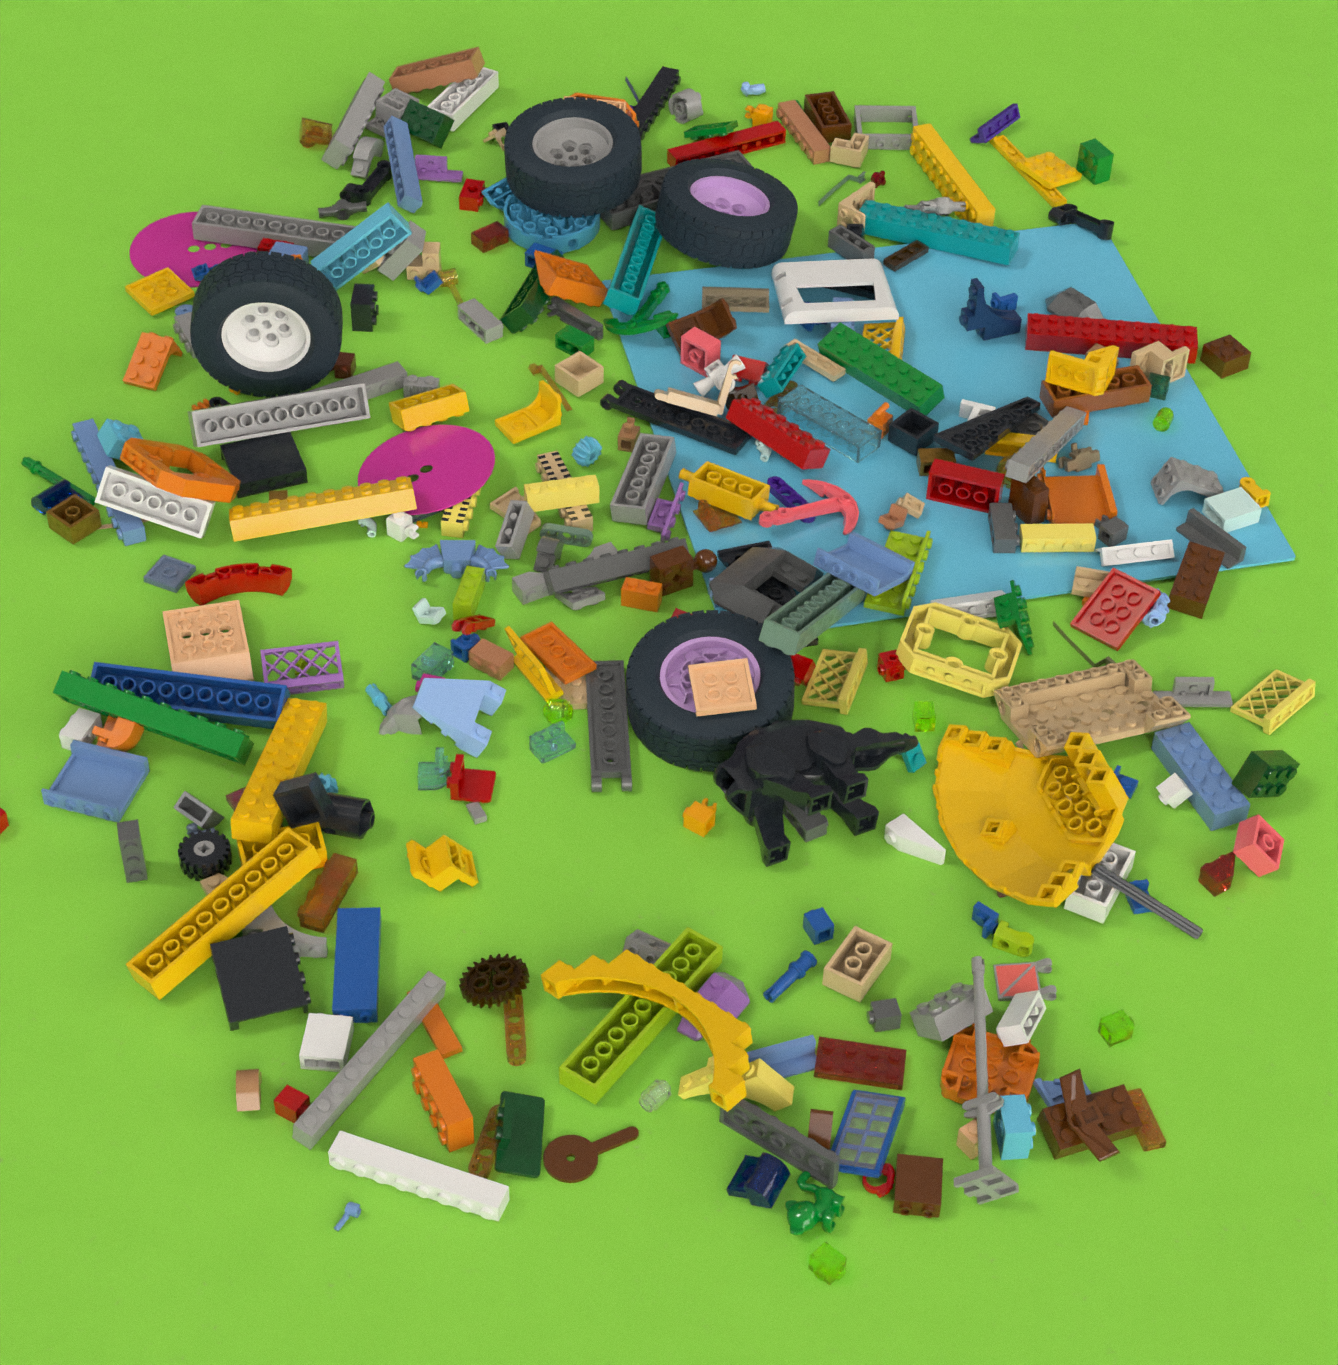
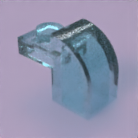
(434, 774)

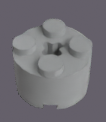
(685, 105)

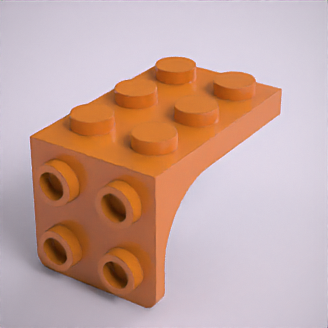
(150, 360)

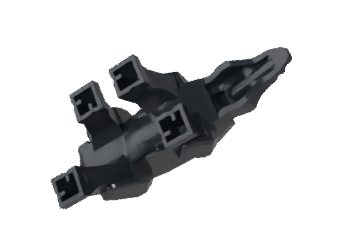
(809, 767)

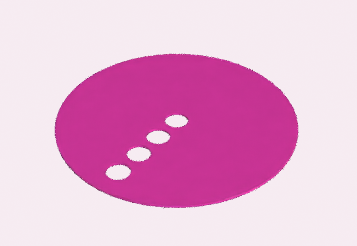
(167, 245)
(459, 460)

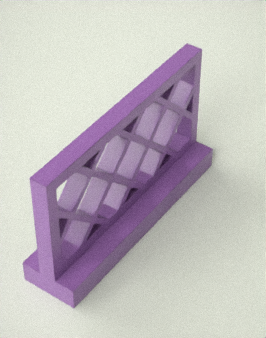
(307, 683)

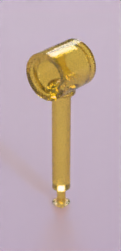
(449, 280)

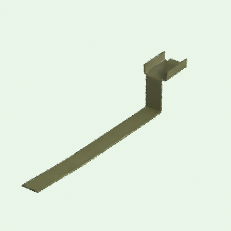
(1107, 660)

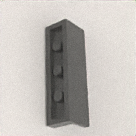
(1206, 533)

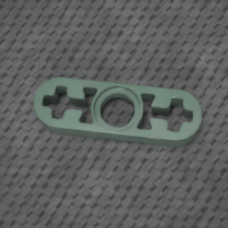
(579, 532)

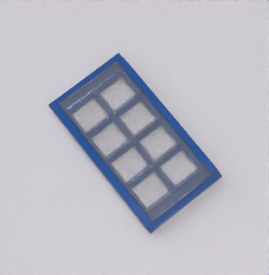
(867, 1132)

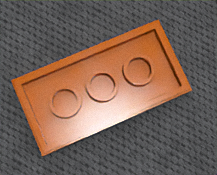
(558, 653)

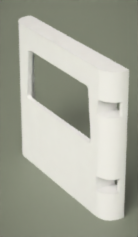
(832, 273)

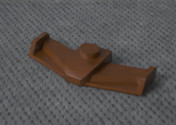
(1085, 1117)

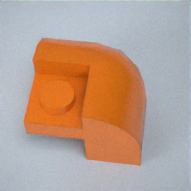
(118, 734)

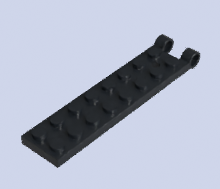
(685, 421)

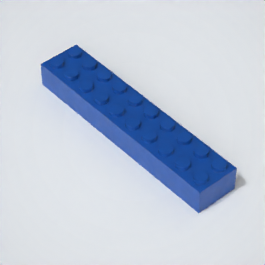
(208, 696)

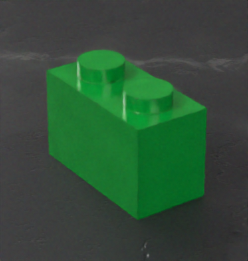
(574, 340)

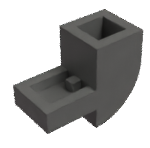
(548, 551)

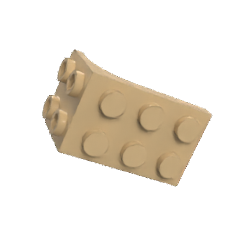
(849, 207)

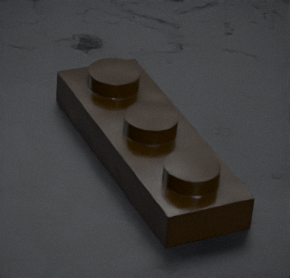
(905, 255)

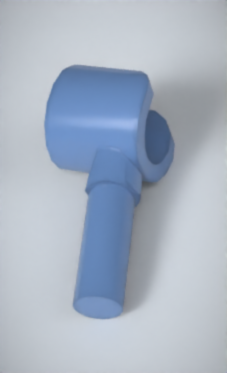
(351, 1209)

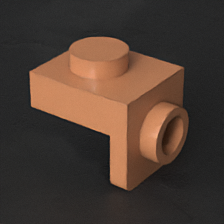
(895, 517)

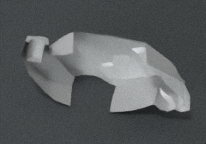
(401, 718)

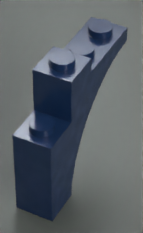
(986, 320)

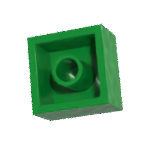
(1094, 161)

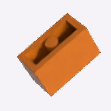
(641, 594)

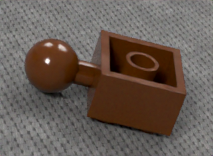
(676, 567)

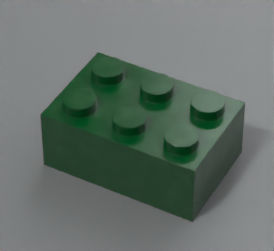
(427, 123)
(1265, 773)

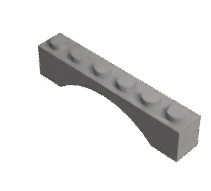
(532, 585)

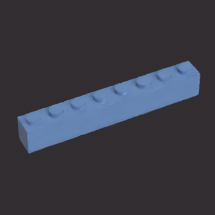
(402, 164)

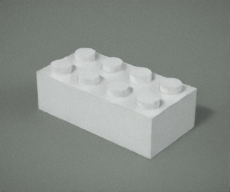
(1096, 897)

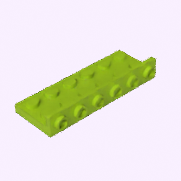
(899, 597)

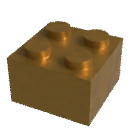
(74, 519)

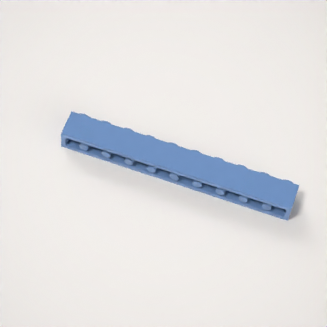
(128, 526)

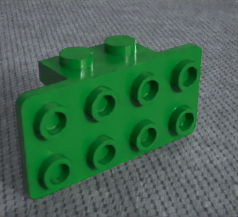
(1011, 611)

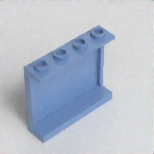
(865, 564)
(97, 781)

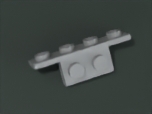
(1197, 693)

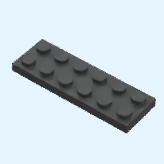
(783, 1141)

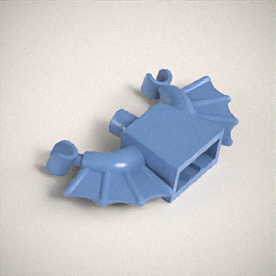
(454, 558)

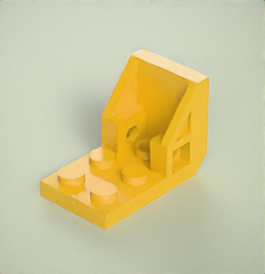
(1082, 375)

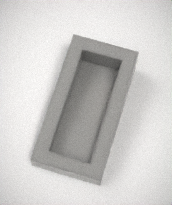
(476, 812)

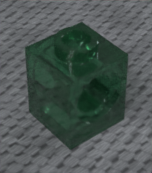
(1160, 385)

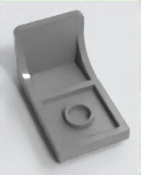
(1180, 476)

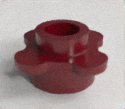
(878, 178)

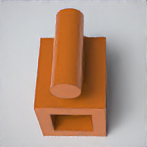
(881, 419)

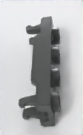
(575, 318)

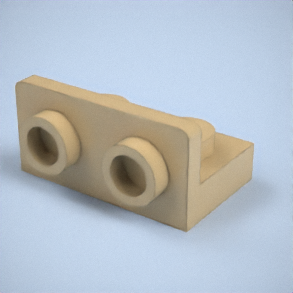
(1087, 581)

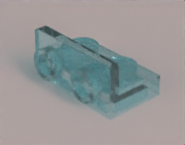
(551, 742)

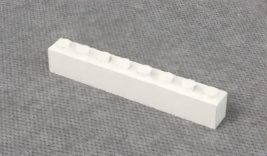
(419, 1176)

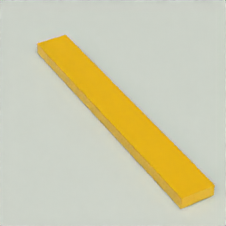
(1013, 155)

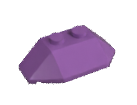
(726, 993)

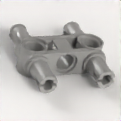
(939, 206)

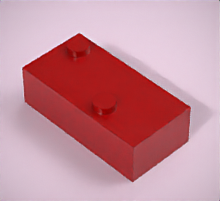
(964, 485)

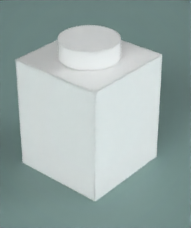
(1173, 791)

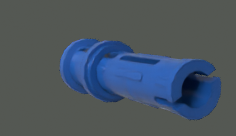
(795, 971)

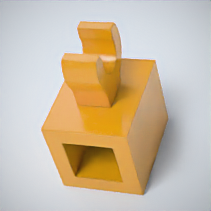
(760, 115)
(700, 817)

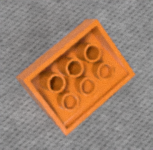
(569, 279)

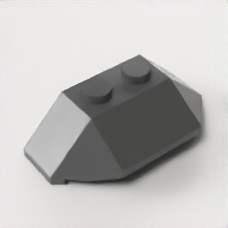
(1072, 303)

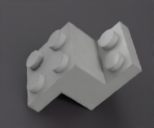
(389, 105)

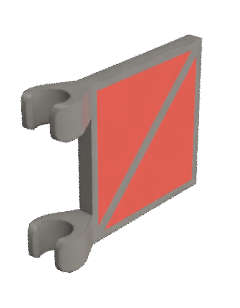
(1021, 978)

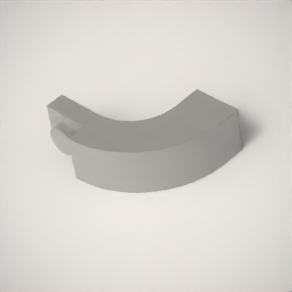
(363, 155)

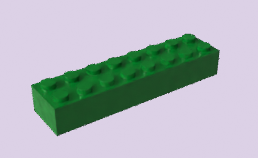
(881, 370)

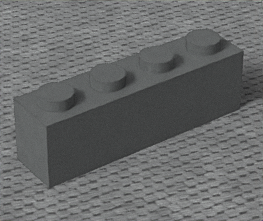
(807, 826)

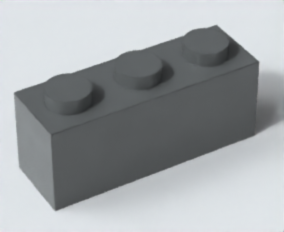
(849, 244)
(1003, 528)
(132, 851)

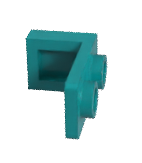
(914, 759)

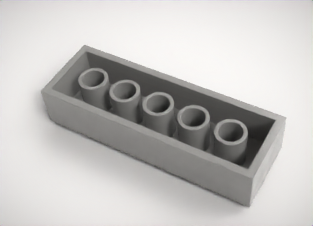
(643, 479)

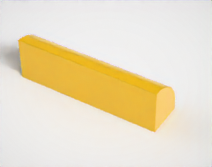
(1011, 444)

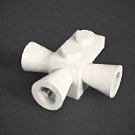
(716, 373)

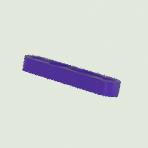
(779, 487)

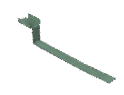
(859, 179)

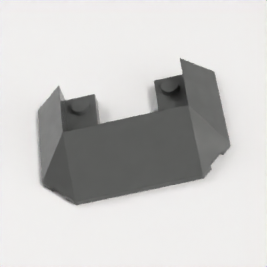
(737, 584)

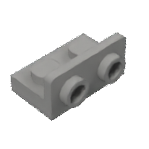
(645, 945)

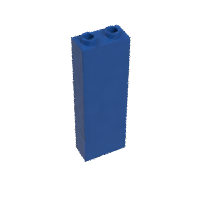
(357, 964)

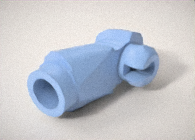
(756, 89)

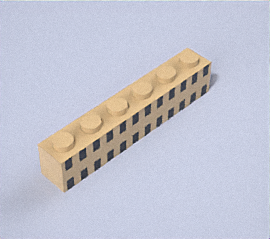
(553, 468)

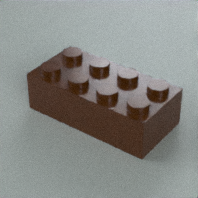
(828, 115)
(1195, 579)
(1116, 1109)

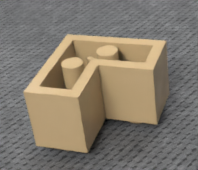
(850, 152)
(425, 263)

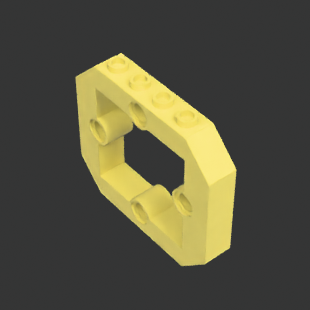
(951, 670)

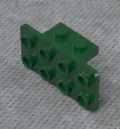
(519, 1134)

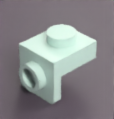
(427, 614)

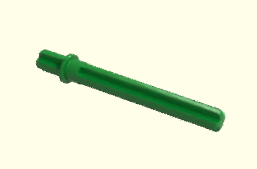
(37, 468)

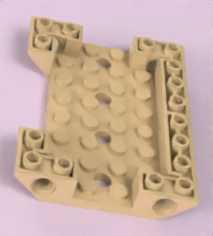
(1100, 701)

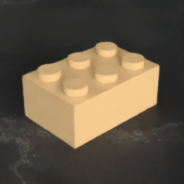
(857, 964)

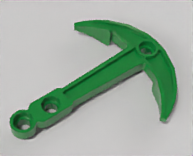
(639, 322)

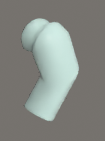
(371, 526)

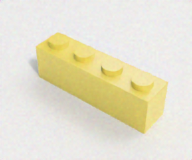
(562, 493)
(1057, 537)

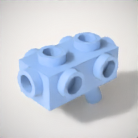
(1158, 611)

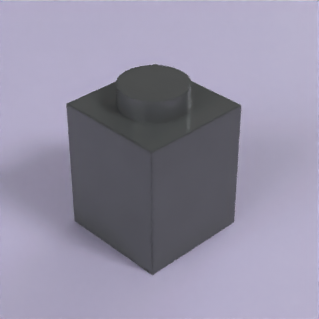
(884, 1015)

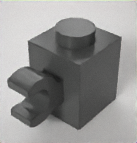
(1111, 531)

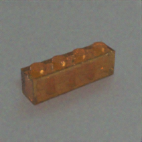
(328, 892)

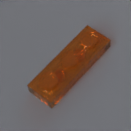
(1149, 1134)

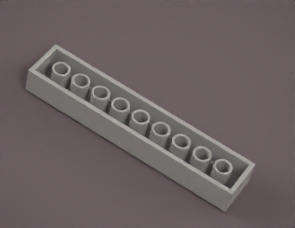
(249, 228)
(278, 414)

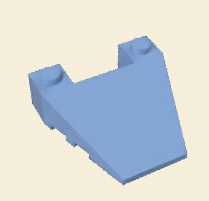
(454, 707)

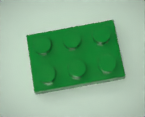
(710, 130)

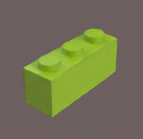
(469, 592)

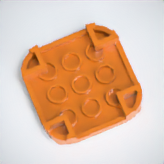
(1009, 1068)

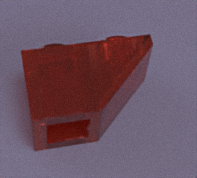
(1218, 874)

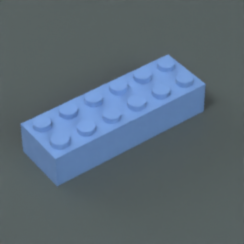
(1213, 795)

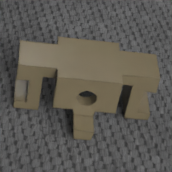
(1081, 459)

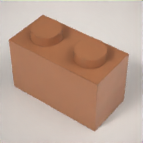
(491, 659)

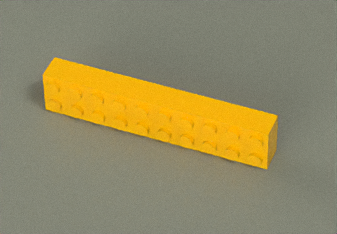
(950, 175)
(322, 508)
(283, 758)
(223, 913)

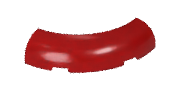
(239, 579)

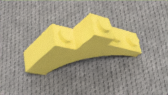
(761, 1085)

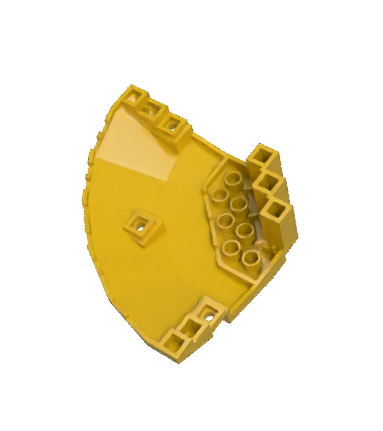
(1023, 818)

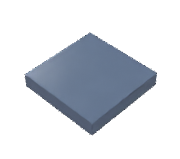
(169, 573)

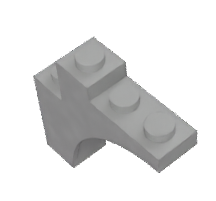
(305, 945)

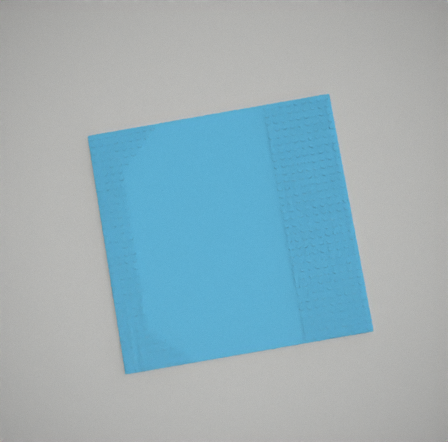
(986, 372)

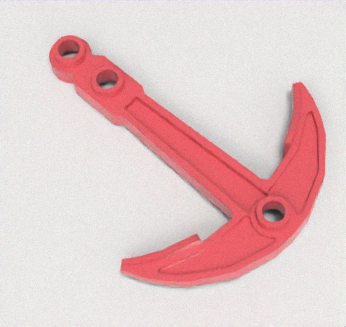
(837, 501)

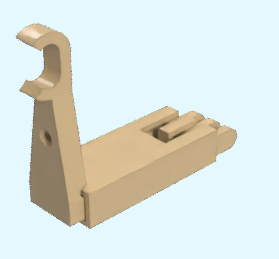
(697, 402)

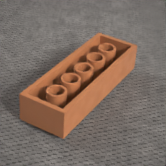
(438, 71)

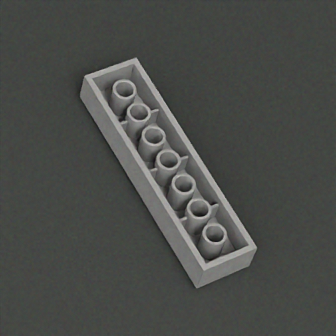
(354, 121)

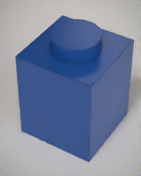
(818, 925)

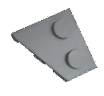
(581, 597)

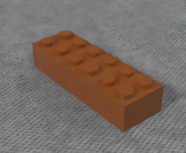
(1126, 388)

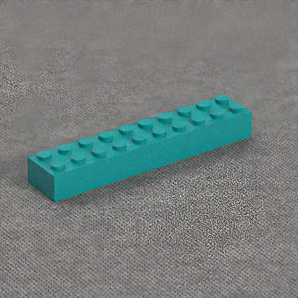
(940, 232)
(634, 263)

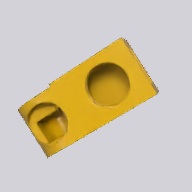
(1260, 496)

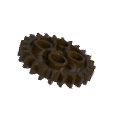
(507, 982)

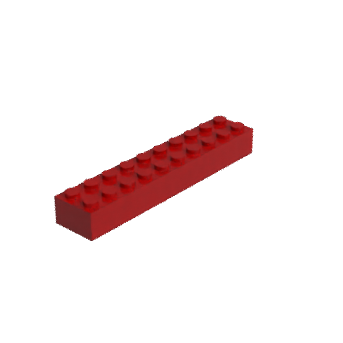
(1080, 334)

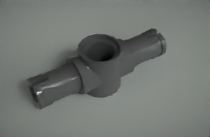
(348, 209)

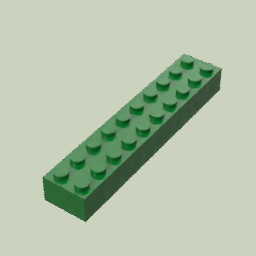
(154, 717)

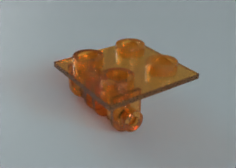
(714, 517)

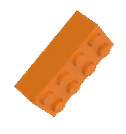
(443, 1101)

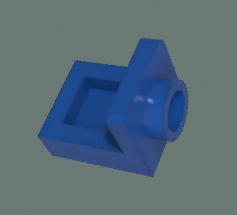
(429, 283)
(1006, 302)

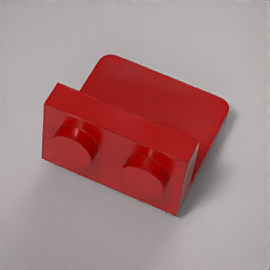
(470, 784)

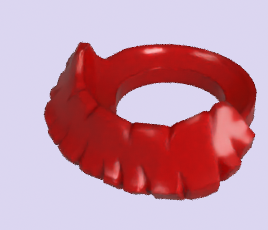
(885, 1188)

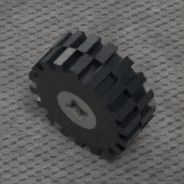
(204, 854)

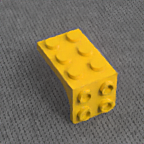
(536, 418)

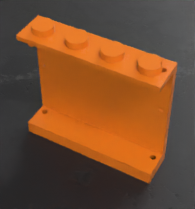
(1078, 497)

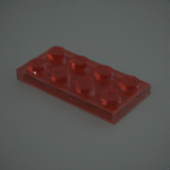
(860, 1063)

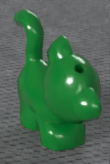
(805, 1214)

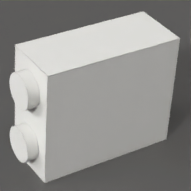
(326, 1042)

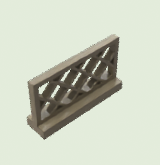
(738, 298)

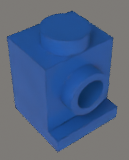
(464, 643)

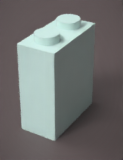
(1232, 509)

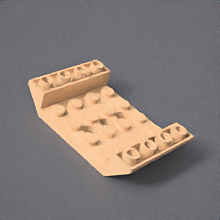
(213, 654)

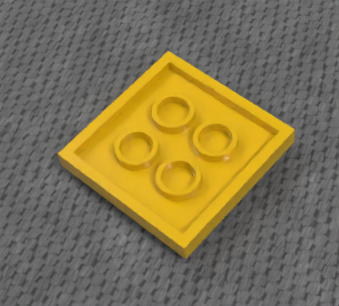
(1049, 170)
(159, 291)

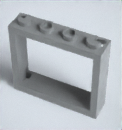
(886, 114)

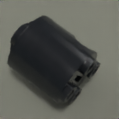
(349, 816)

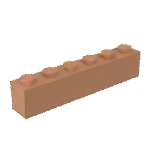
(803, 132)

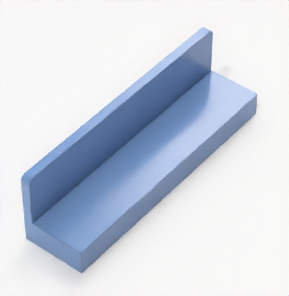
(788, 1057)

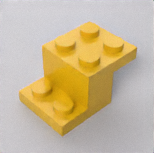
(441, 863)

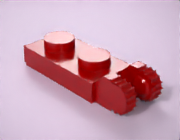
(472, 624)

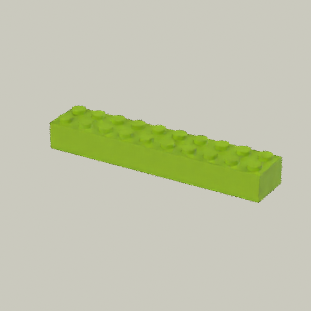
(636, 1020)

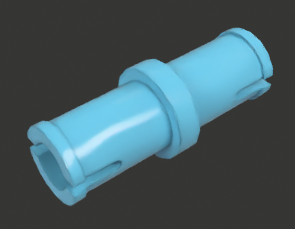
(378, 698)

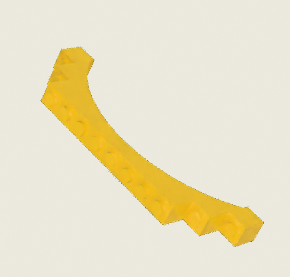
(636, 977)

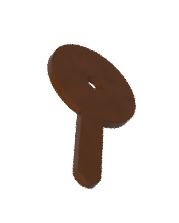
(583, 1151)

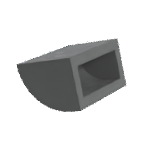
(198, 811)

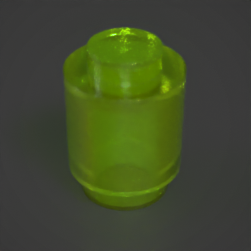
(1163, 419)

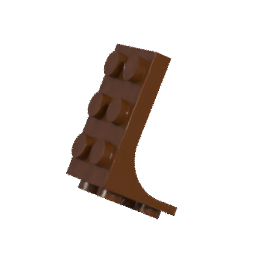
(713, 320)

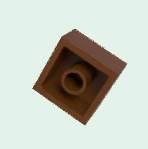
(1225, 356)

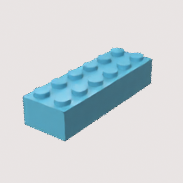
(362, 246)

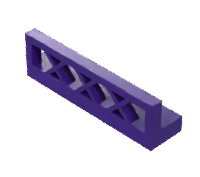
(996, 124)

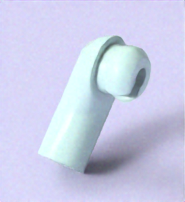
(765, 451)

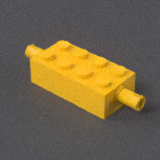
(728, 490)

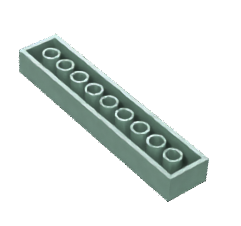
(810, 614)

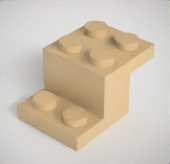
(1161, 360)

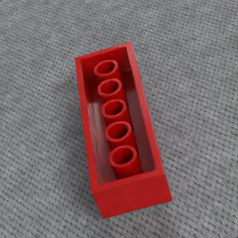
(778, 433)

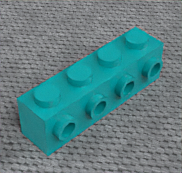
(781, 370)

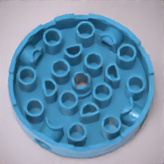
(556, 232)

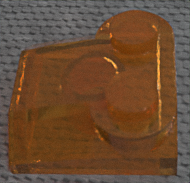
(314, 132)

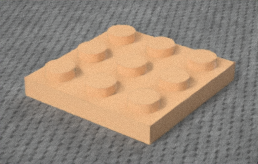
(722, 687)

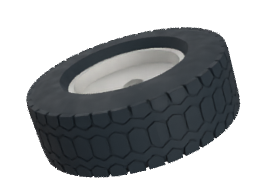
(266, 324)

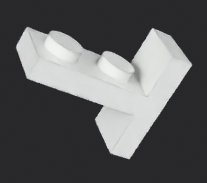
(972, 409)

